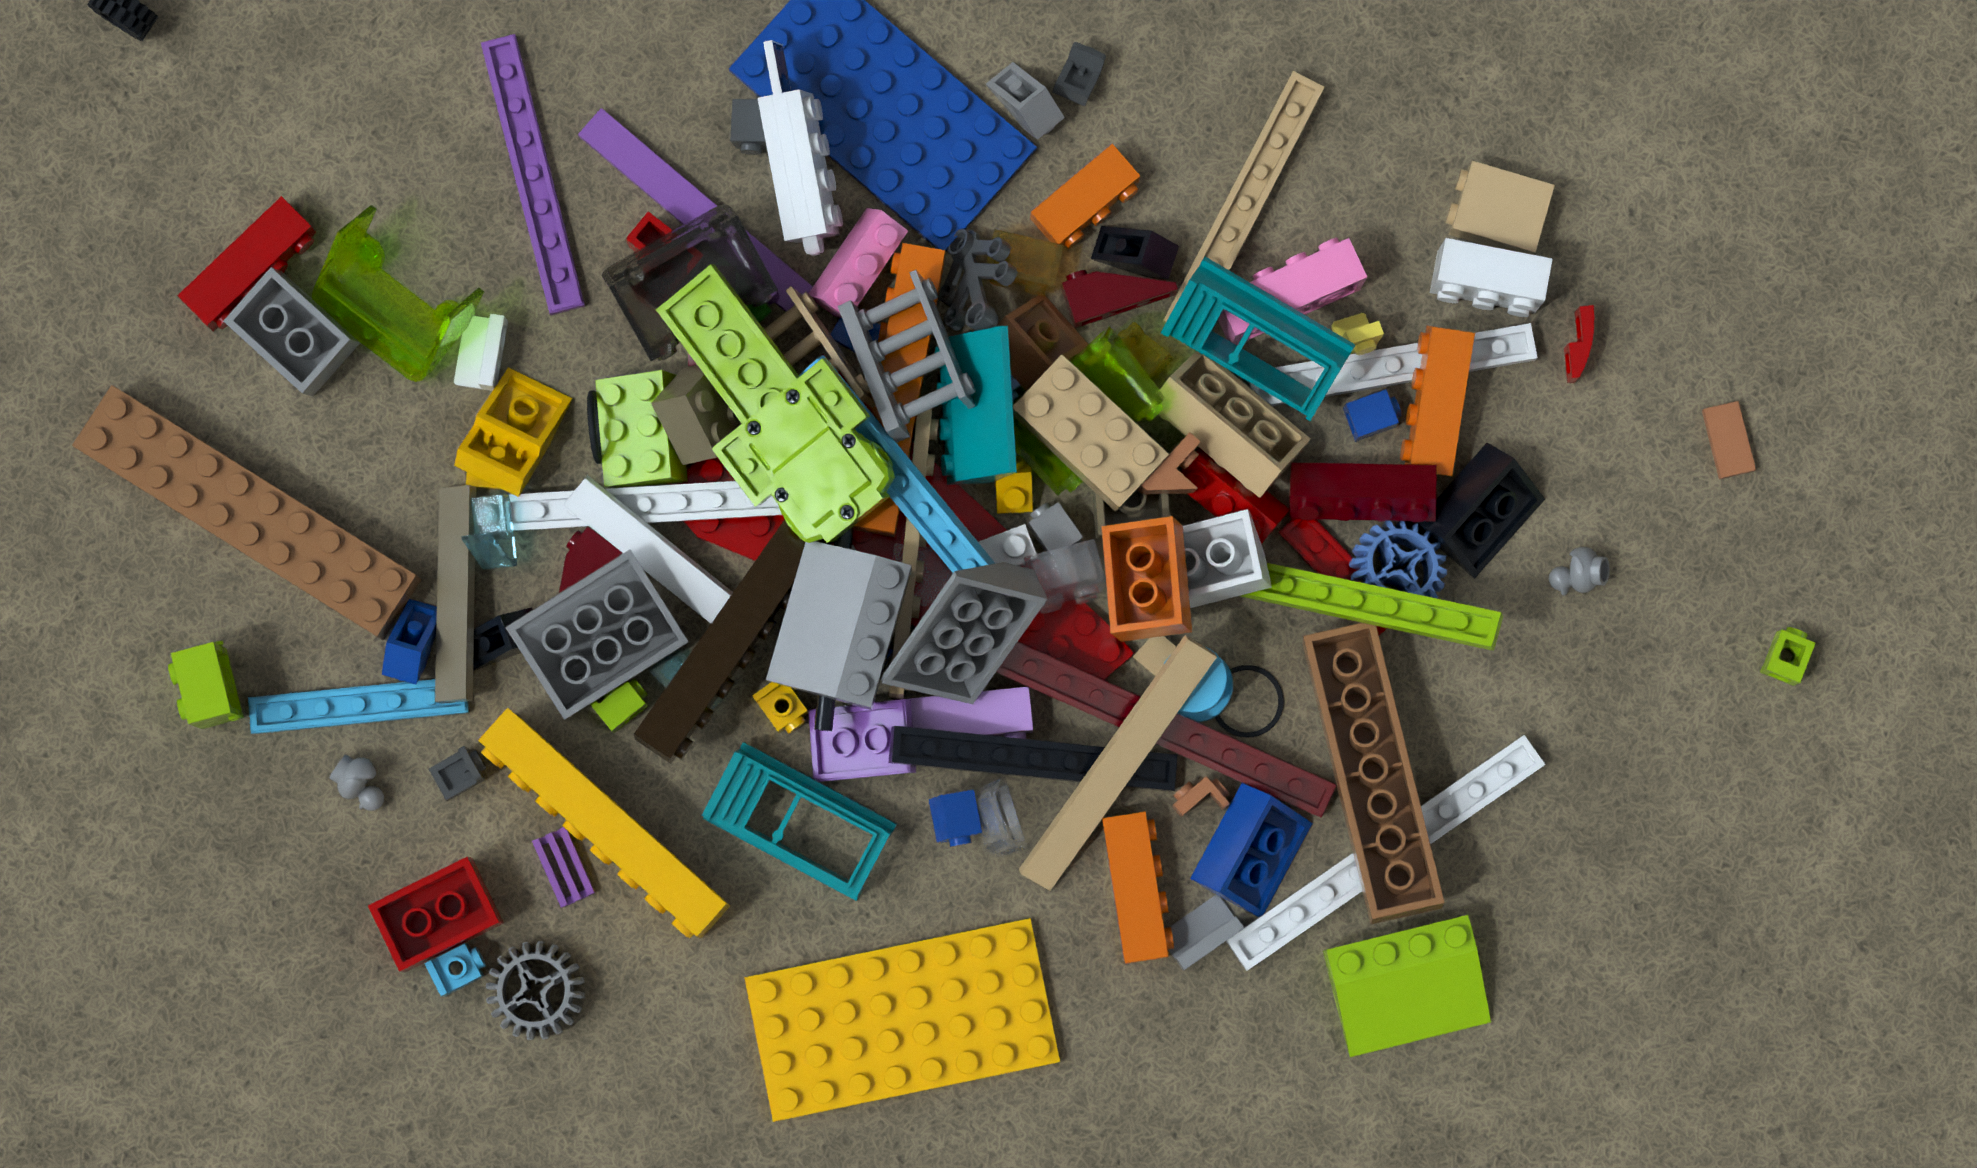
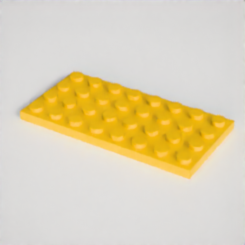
(901, 1019)

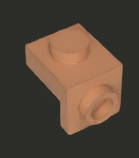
(1190, 795)

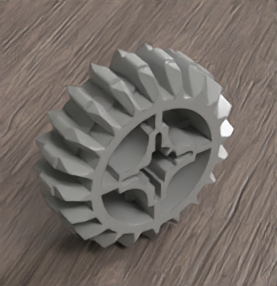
(519, 963)

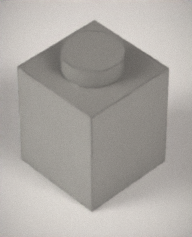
(1053, 527)

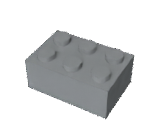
(291, 332)

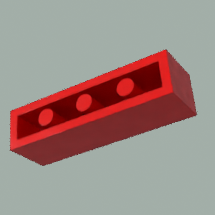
(230, 277)

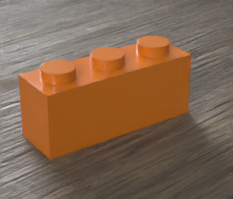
(1086, 198)

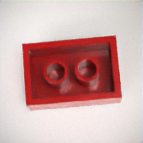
(435, 914)

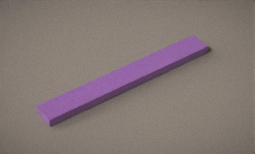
(532, 174)
(673, 190)

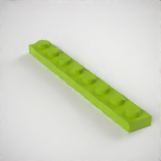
(1381, 607)

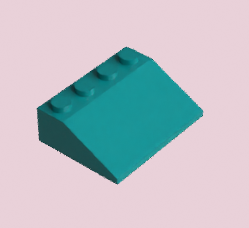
(979, 438)

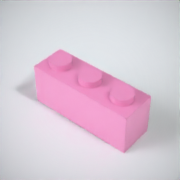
(858, 261)

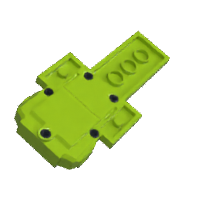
(794, 429)

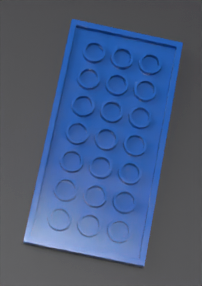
(892, 114)

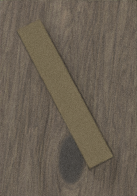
(455, 597)

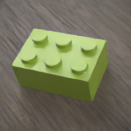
(631, 435)

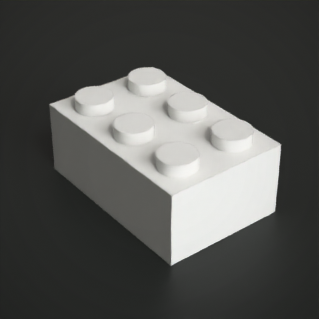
(1490, 277)

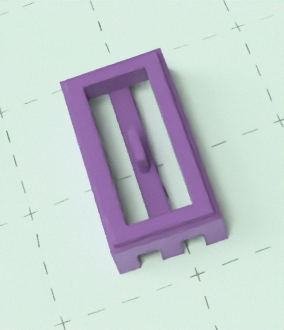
(551, 839)

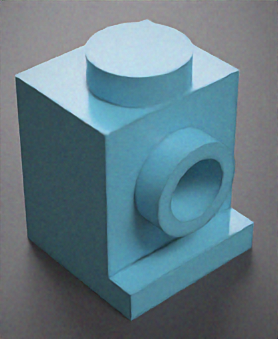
(443, 978)

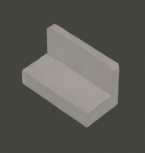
(1203, 931)

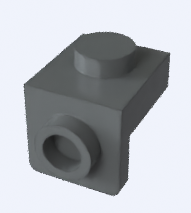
(1080, 73)
(458, 772)

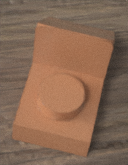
(1166, 477)

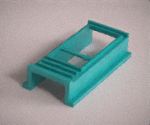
(1217, 289)
(745, 784)

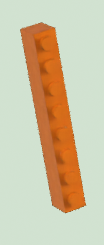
(929, 264)

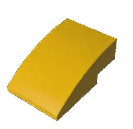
(512, 432)

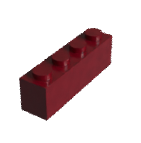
(1363, 492)

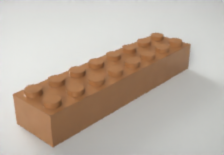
(1373, 772)

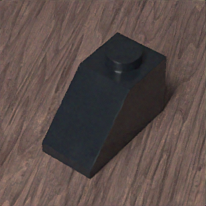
(1135, 251)
(493, 640)

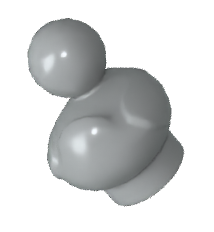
(1584, 574)
(351, 782)

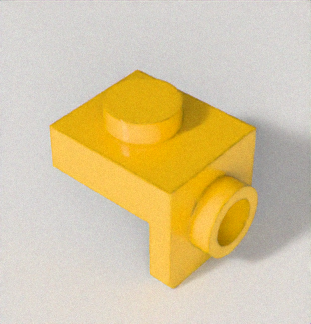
(1015, 490)

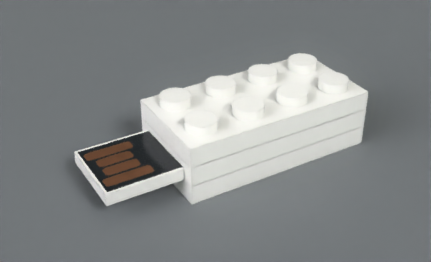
(798, 158)

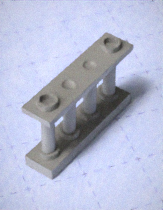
(871, 353)

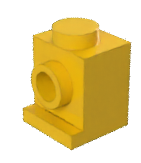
(789, 720)

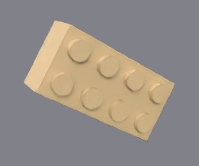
(1231, 422)
(1088, 432)

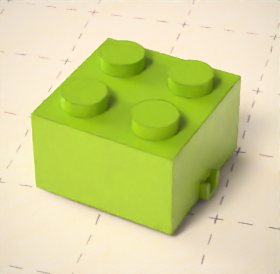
(205, 685)

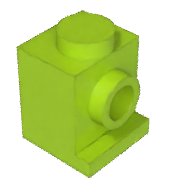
(1801, 649)
(621, 704)

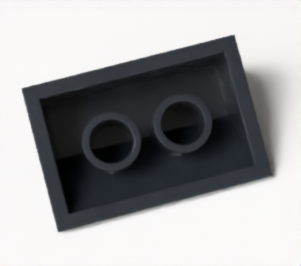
(1482, 509)

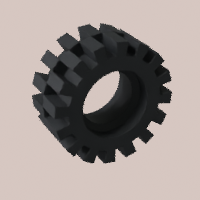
(127, 15)

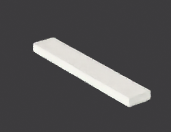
(651, 549)

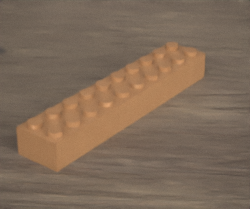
(247, 512)

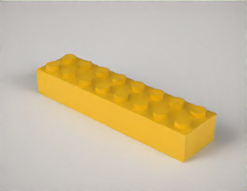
(604, 823)

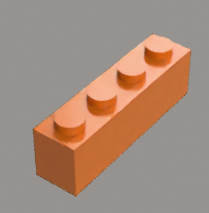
(1438, 399)
(1135, 887)

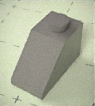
(1026, 100)

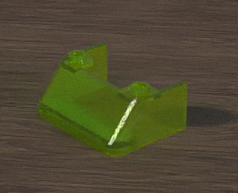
(381, 309)

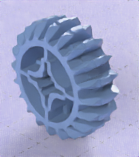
(1386, 542)

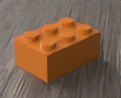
(1146, 579)

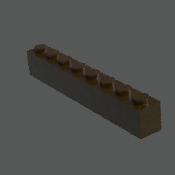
(723, 648)

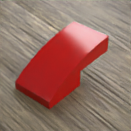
(1577, 352)

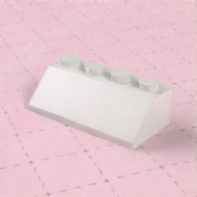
(1224, 558)

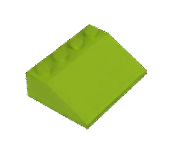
(1408, 985)

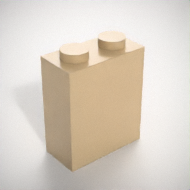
(1499, 208)

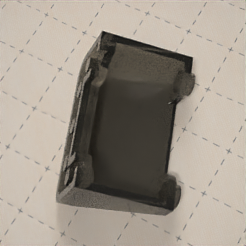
(667, 264)

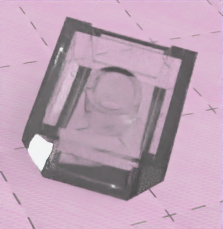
(999, 822)

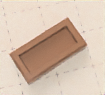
(1728, 440)

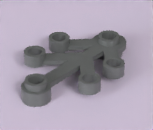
(964, 253)

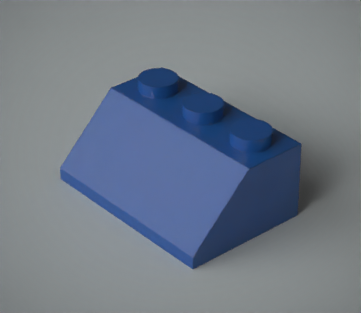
(1251, 850)

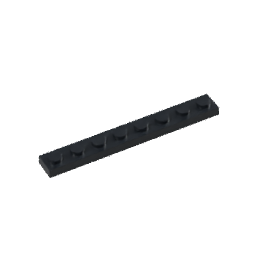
(1017, 757)

